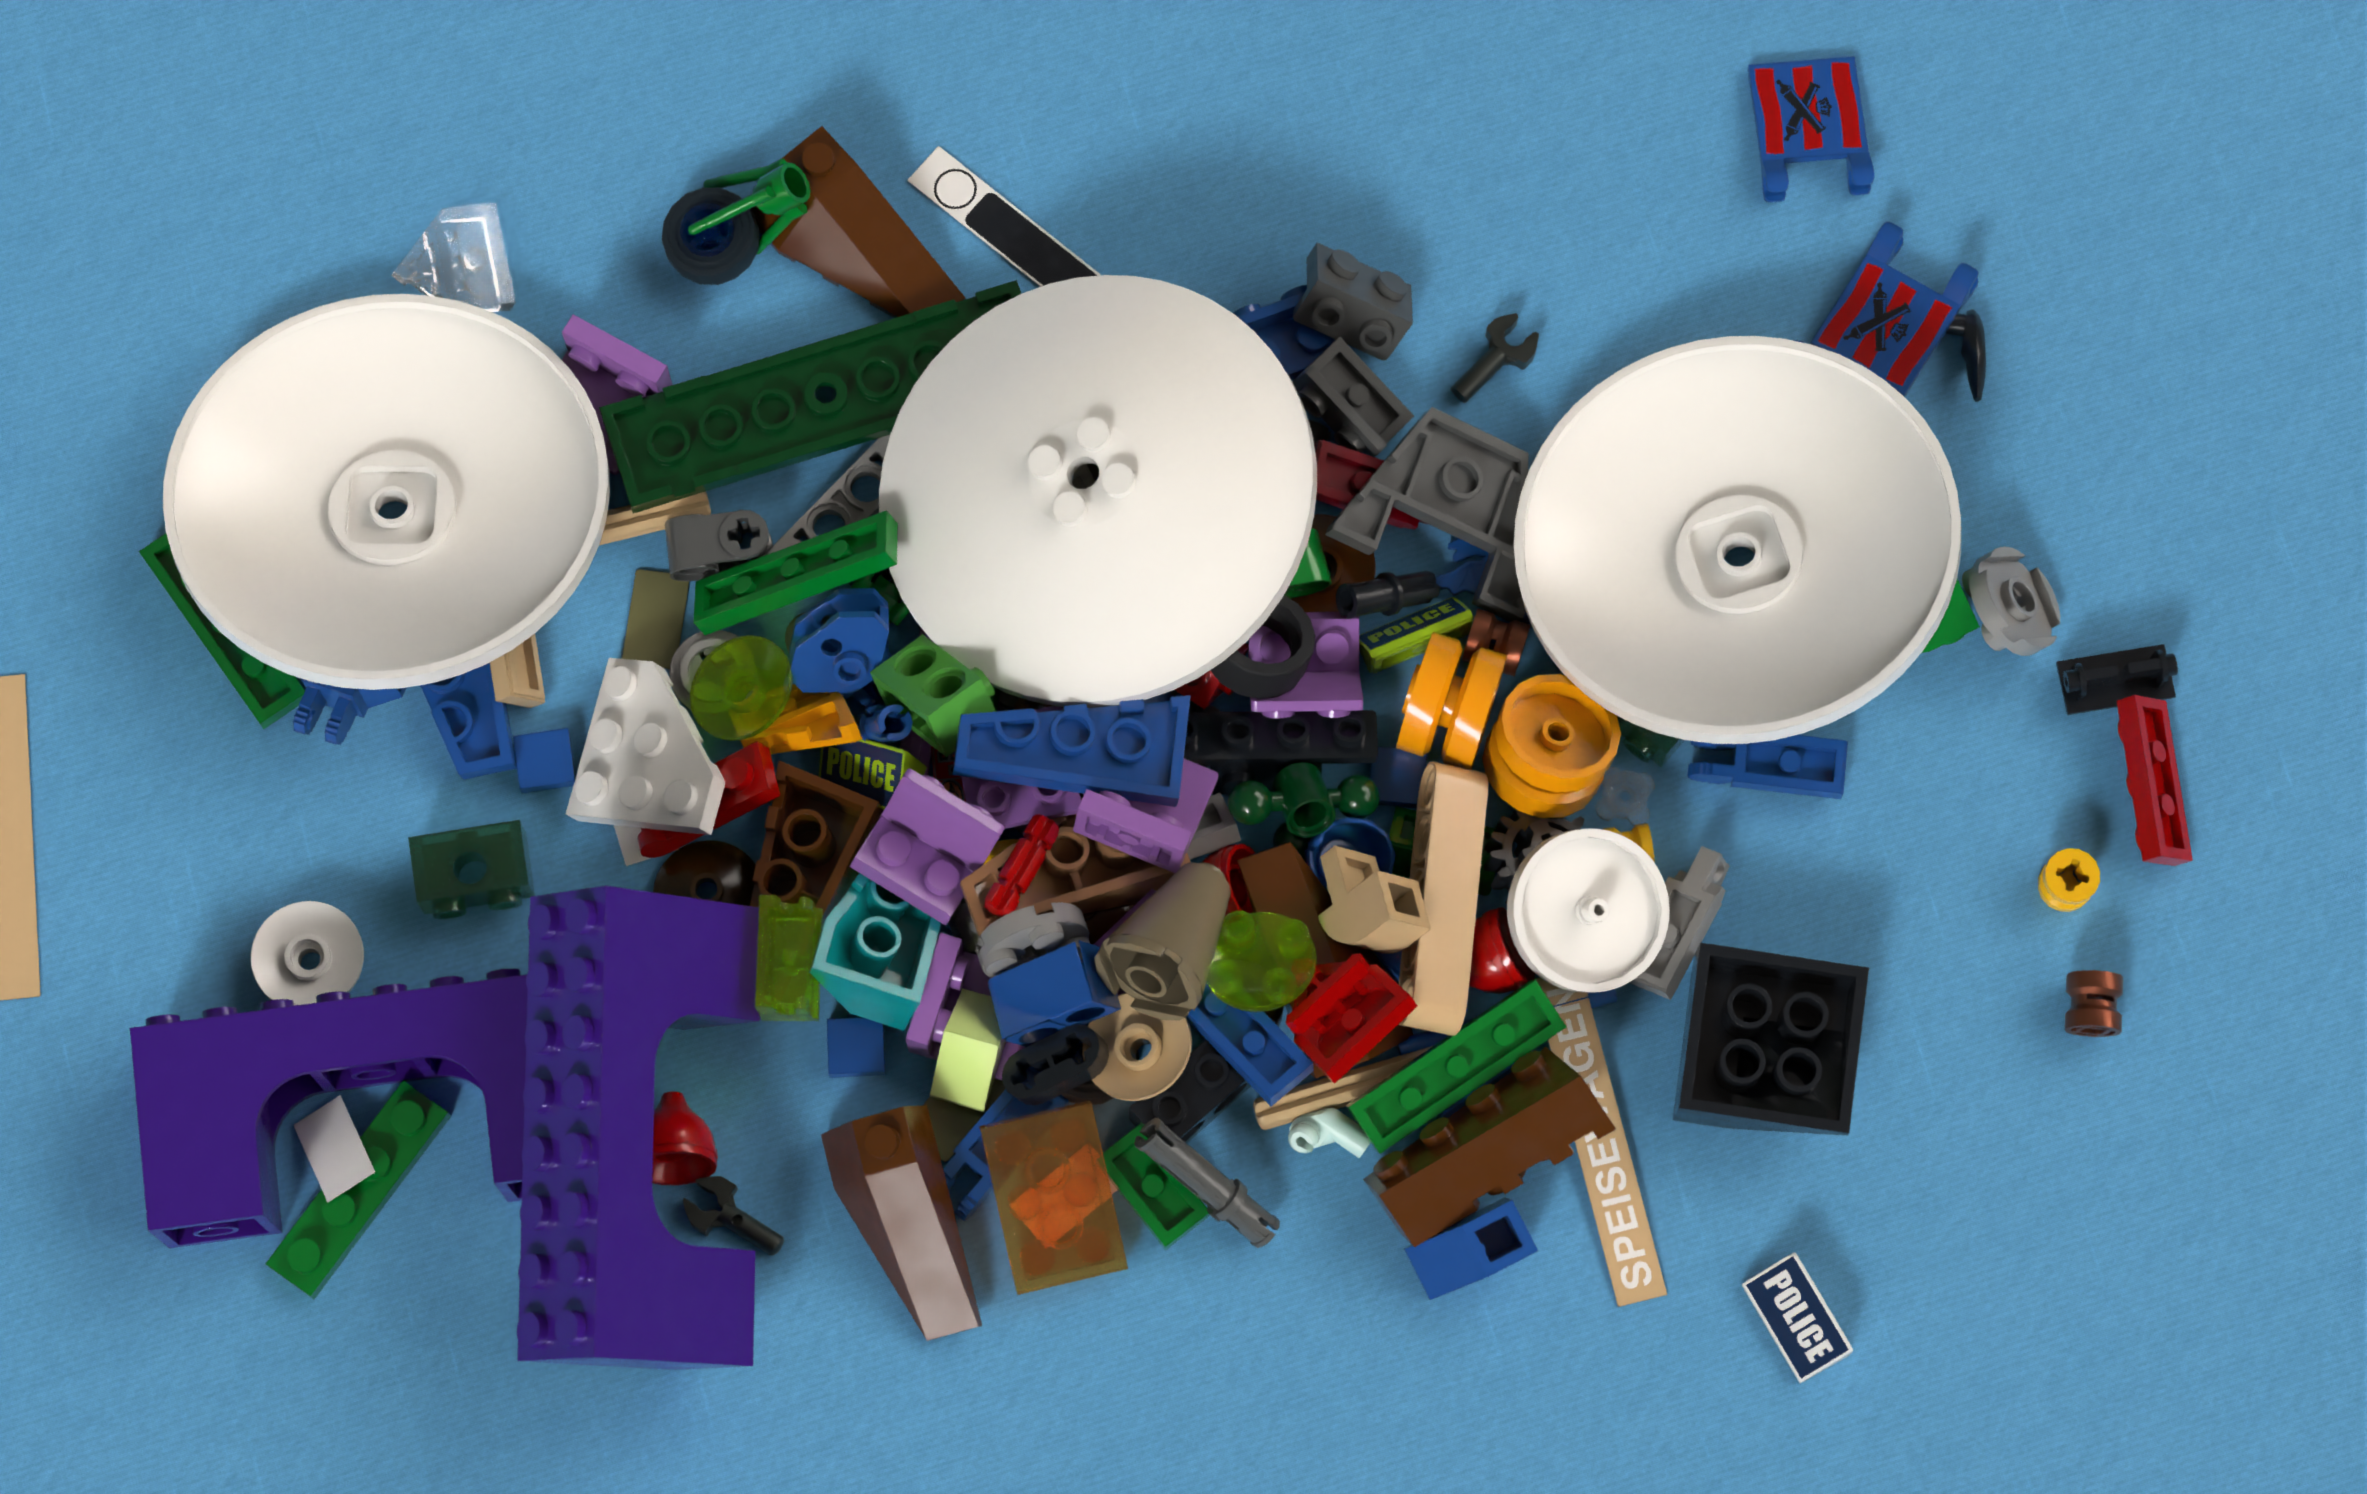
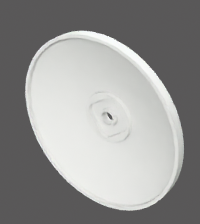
(367, 407)
(1720, 453)
(1155, 562)

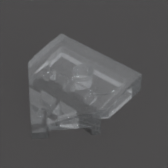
(461, 259)

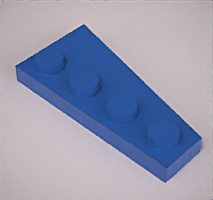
(472, 723)
(1115, 749)

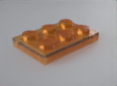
(1053, 1197)

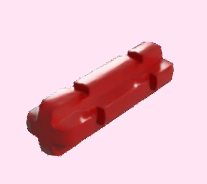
(1021, 865)

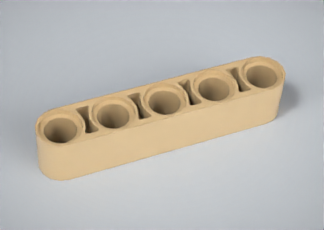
(1448, 873)

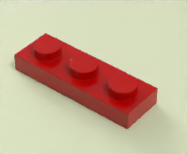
(2154, 780)

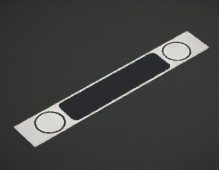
(996, 221)

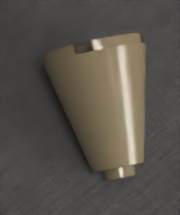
(1168, 943)

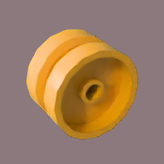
(1446, 700)
(1550, 747)

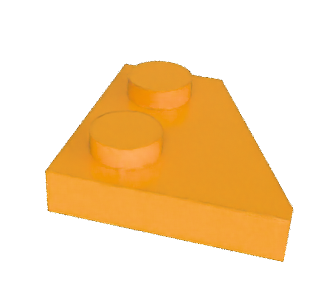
(809, 723)

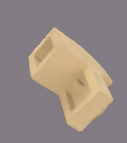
(1369, 905)

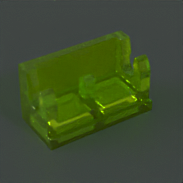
(784, 960)

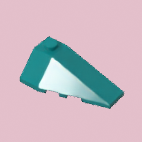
(875, 954)

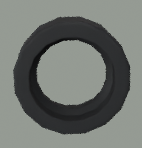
(1273, 679)

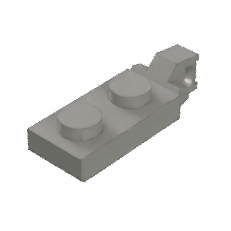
(1693, 906)

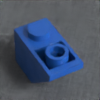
(1472, 1249)

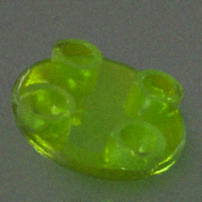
(1261, 961)

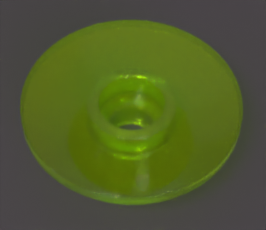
(728, 677)

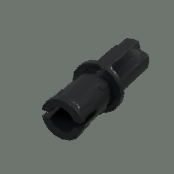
(1386, 594)

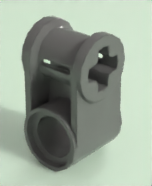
(710, 543)

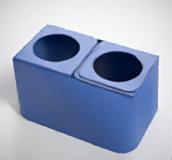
(1050, 994)

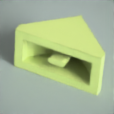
(968, 1053)

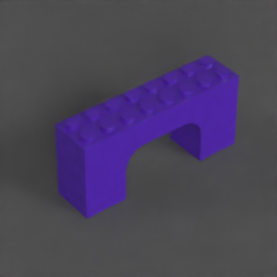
(226, 1082)
(595, 1259)

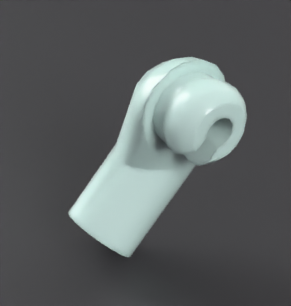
(1324, 1128)

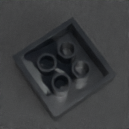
(1770, 1042)

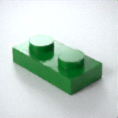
(1152, 1192)

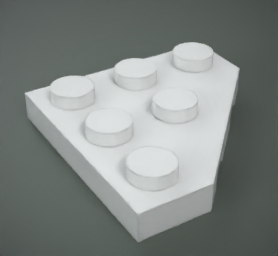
(644, 757)

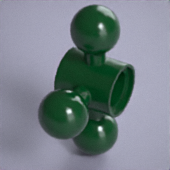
(1303, 802)

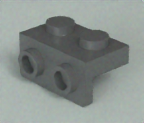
(1354, 302)
(1351, 400)

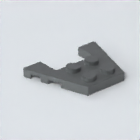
(1456, 483)

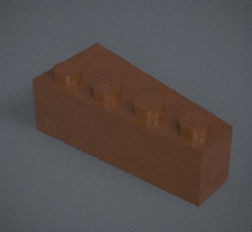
(812, 839)
(1487, 1145)

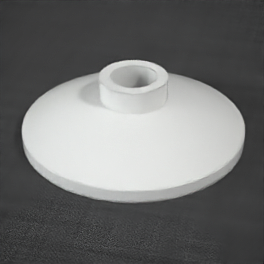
(302, 930)

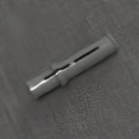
(1224, 1197)

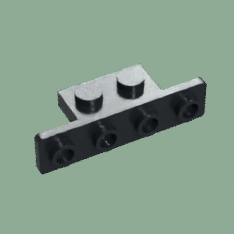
(1259, 747)

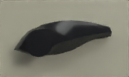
(1972, 349)

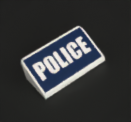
(1797, 1317)

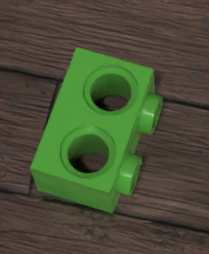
(933, 691)

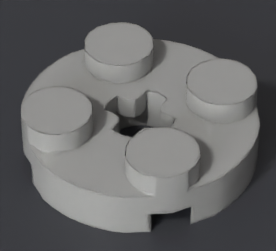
(2012, 602)
(1027, 936)

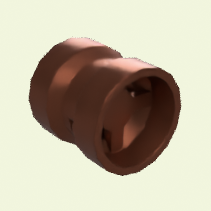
(1509, 638)
(2093, 1003)

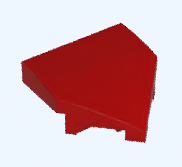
(1346, 1013)

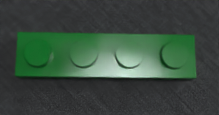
(796, 572)
(263, 688)
(1456, 1066)
(332, 1228)

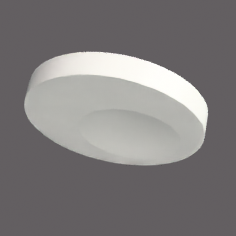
(1588, 910)

